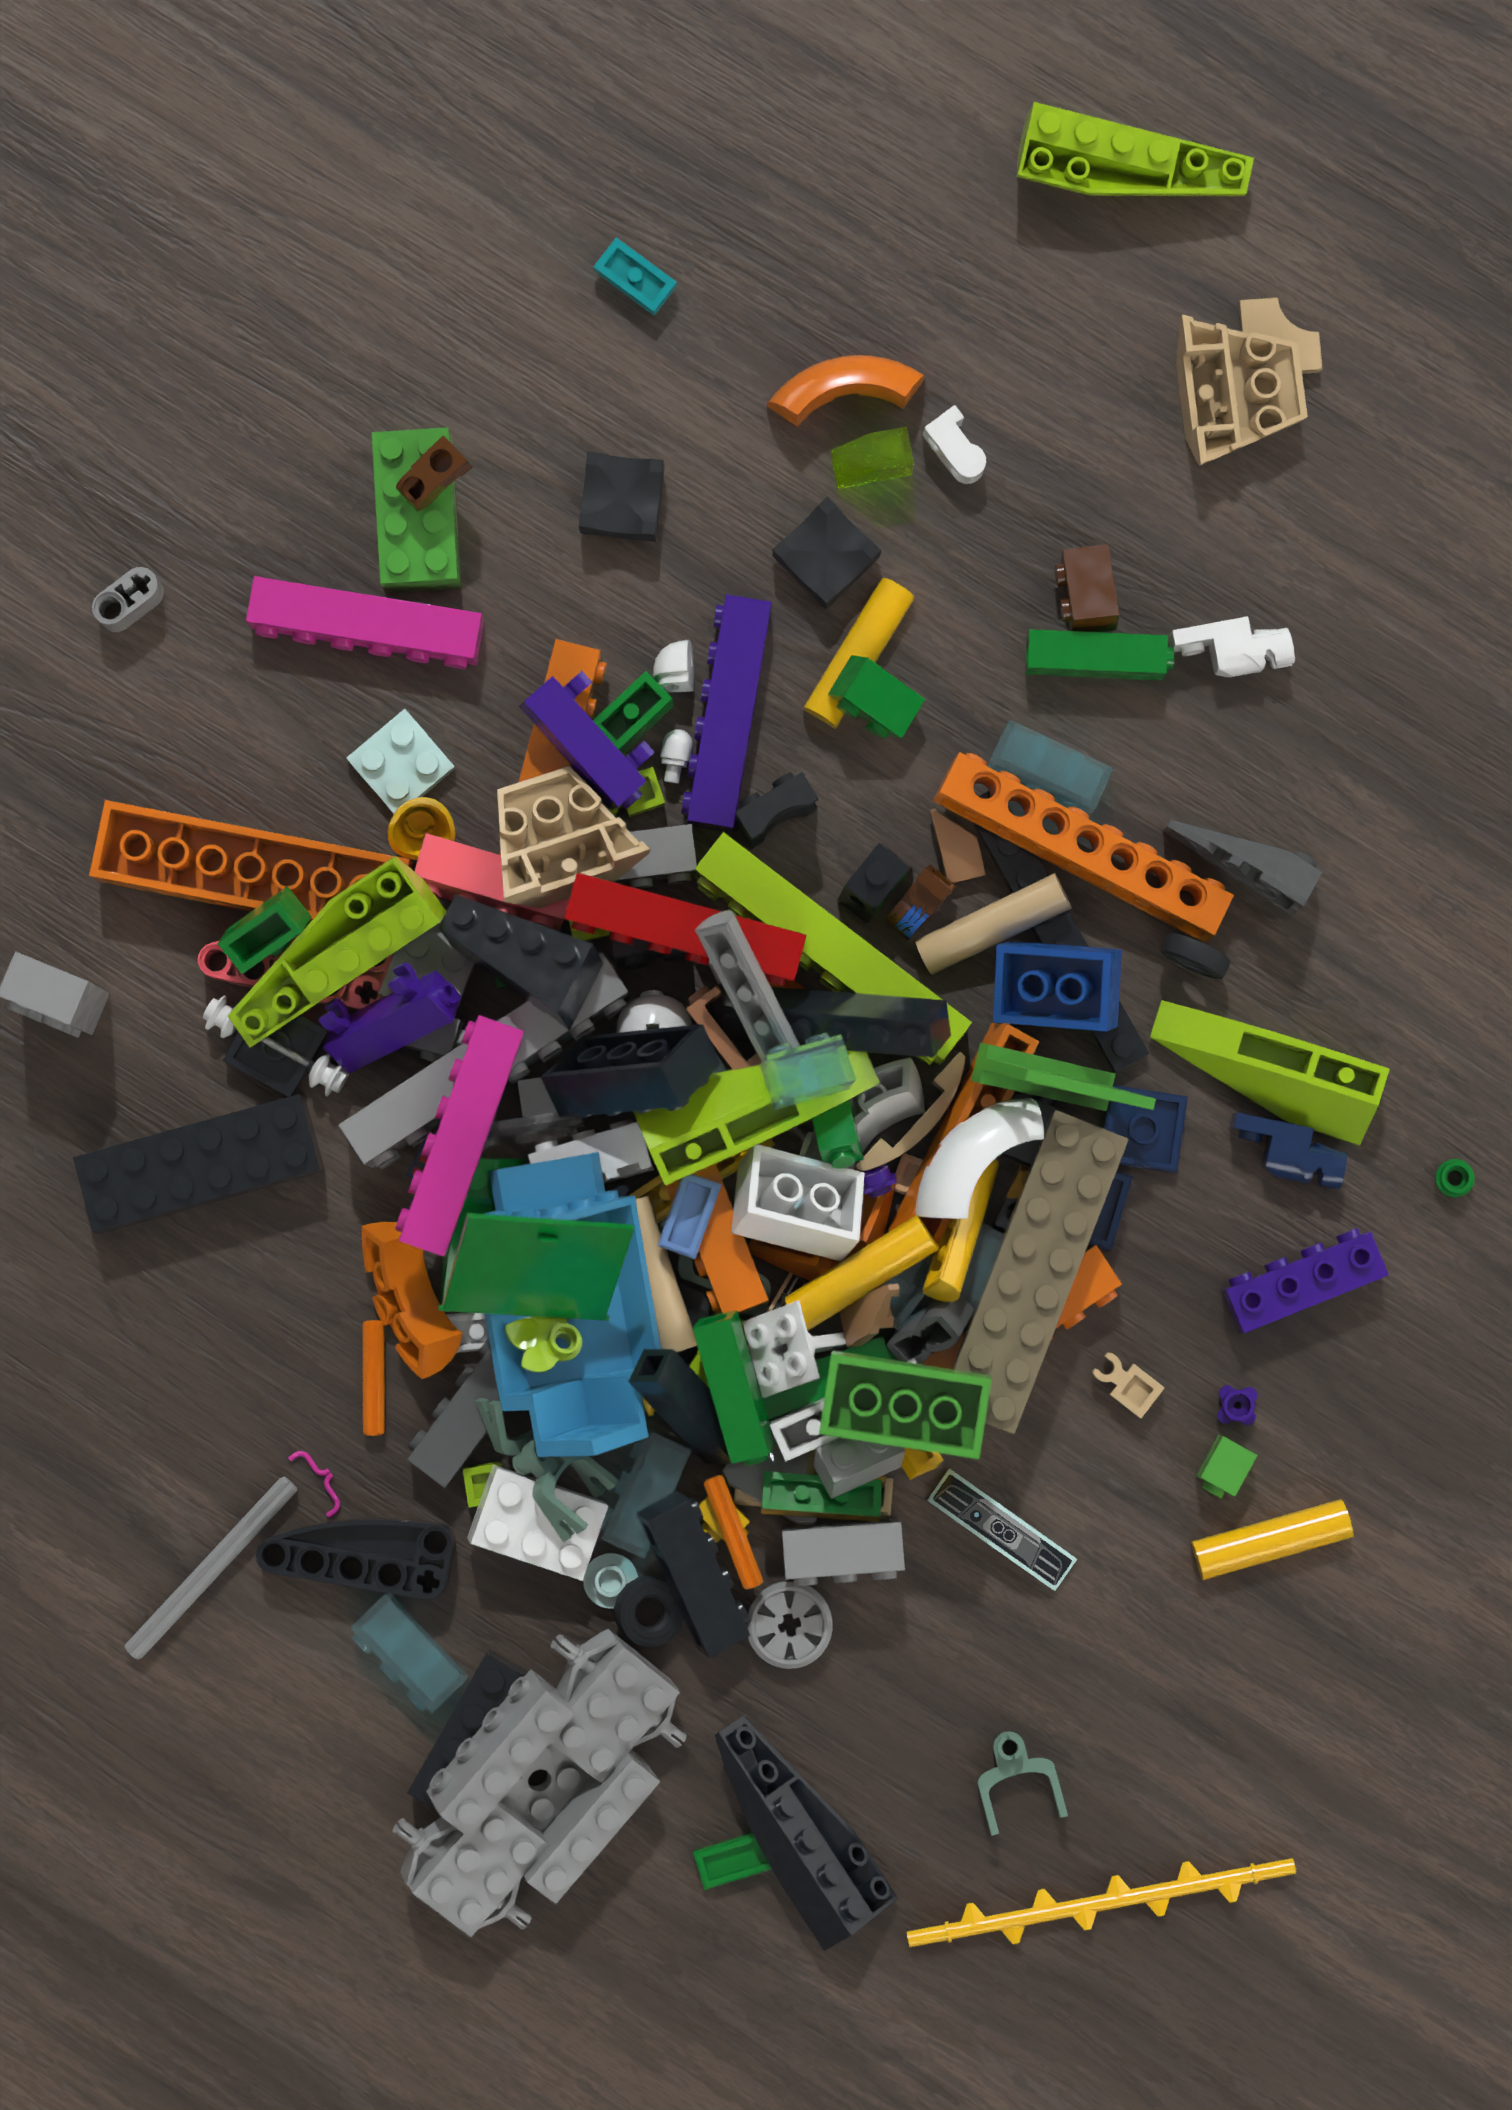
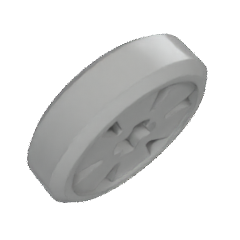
(810, 1637)

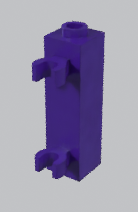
(584, 743)
(391, 1022)

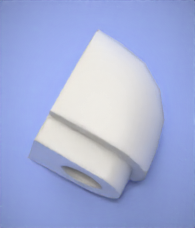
(675, 667)

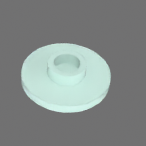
(607, 1577)

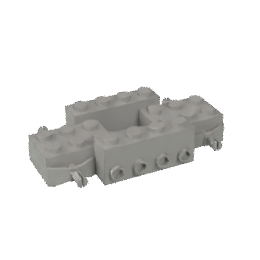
(505, 1829)

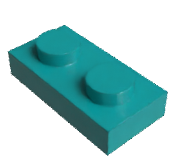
(635, 276)

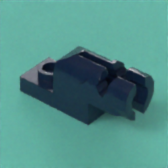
(1290, 1152)

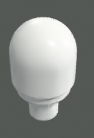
(676, 754)

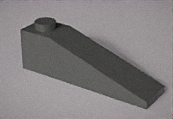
(1267, 870)

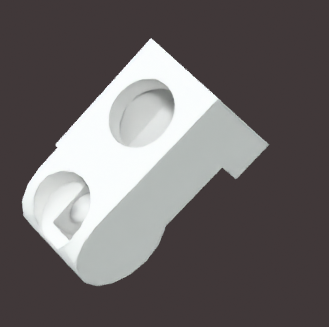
(959, 456)

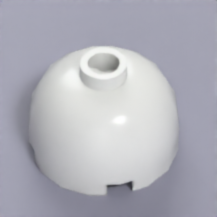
(652, 1011)

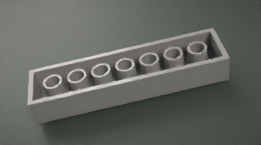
(409, 1110)

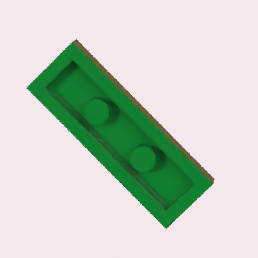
(806, 1497)

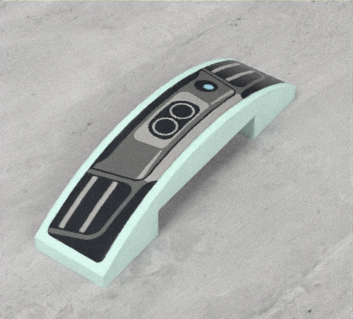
(1002, 1529)

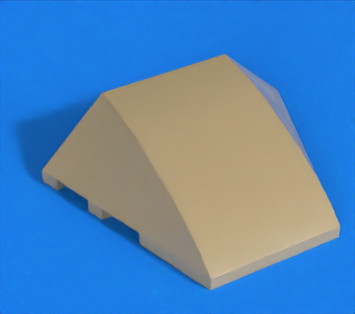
(1235, 387)
(556, 830)

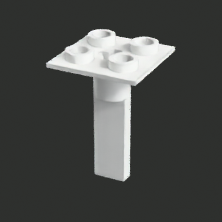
(784, 1348)

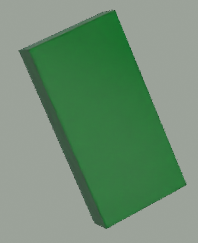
(730, 1861)

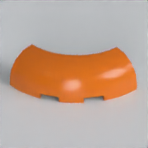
(845, 376)
(408, 1301)

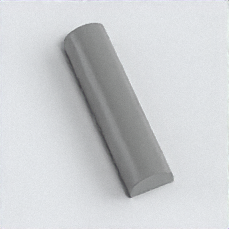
(745, 983)

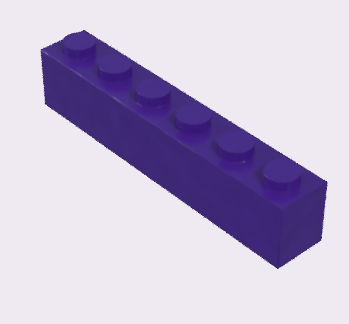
(728, 713)

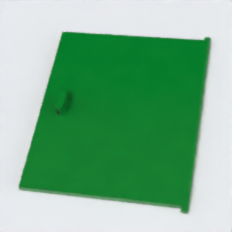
(537, 1267)

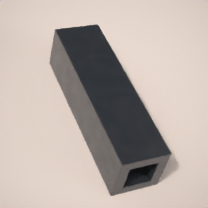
(681, 1401)

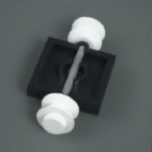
(282, 1056)

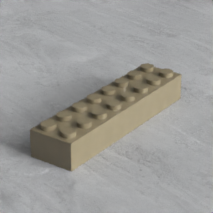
(1038, 1262)

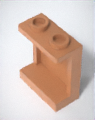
(724, 1048)

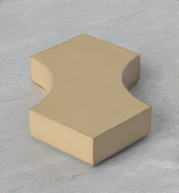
(1267, 318)

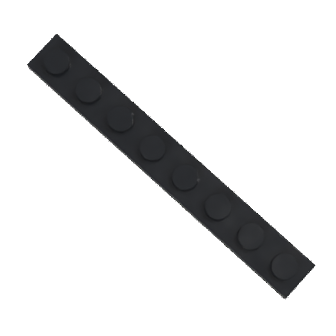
(1022, 868)

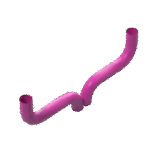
(322, 1473)

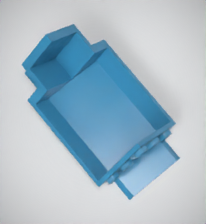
(586, 1401)

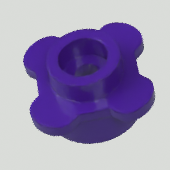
(878, 1181)
(1246, 1398)

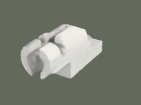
(1234, 647)

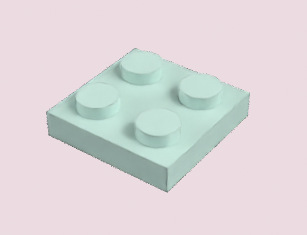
(400, 761)

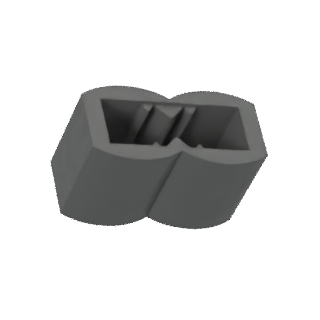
(930, 1329)

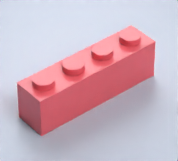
(476, 875)

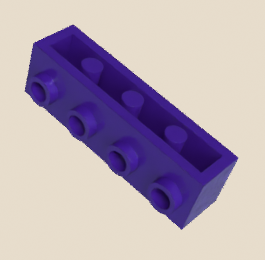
(1304, 1282)

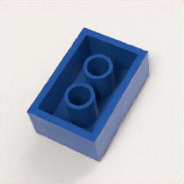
(1057, 986)

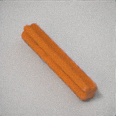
(373, 1378)
(733, 1532)

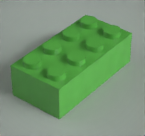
(413, 546)
(905, 1404)

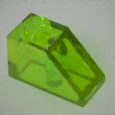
(873, 458)

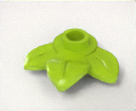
(538, 1340)

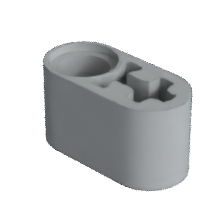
(142, 603)

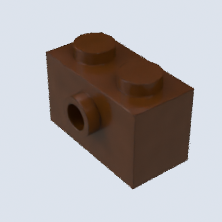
(1088, 589)

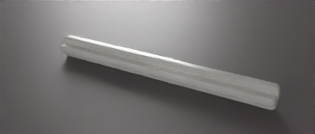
(210, 1568)

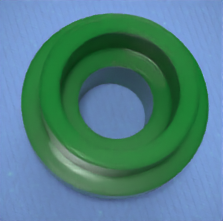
(1466, 1178)

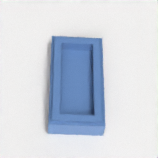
(689, 1215)

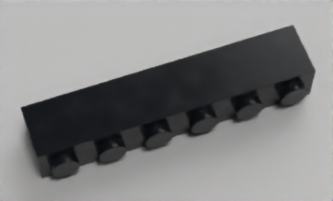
(863, 1020)

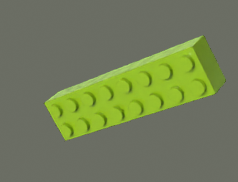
(830, 947)

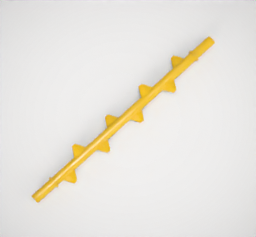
(1116, 1896)

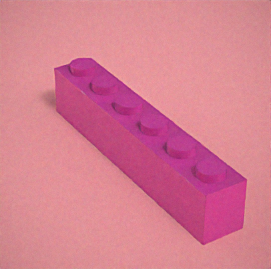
(365, 621)
(461, 1135)

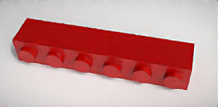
(672, 924)

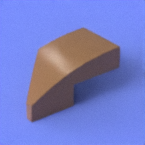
(957, 848)
(868, 1314)

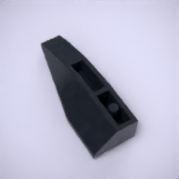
(803, 1838)

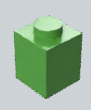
(1225, 1467)

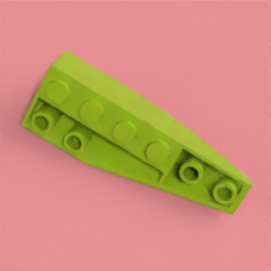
(1123, 160)
(339, 945)
(1277, 1072)
(731, 1117)

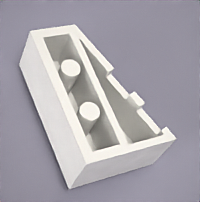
(620, 1150)

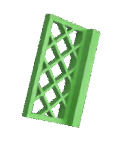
(1051, 1079)

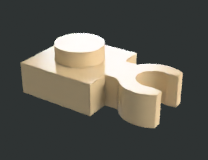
(1132, 1387)

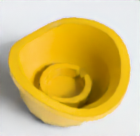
(416, 819)

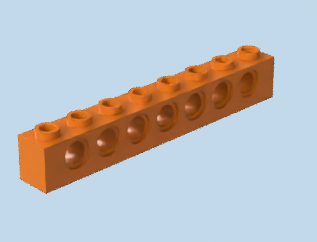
(1096, 868)

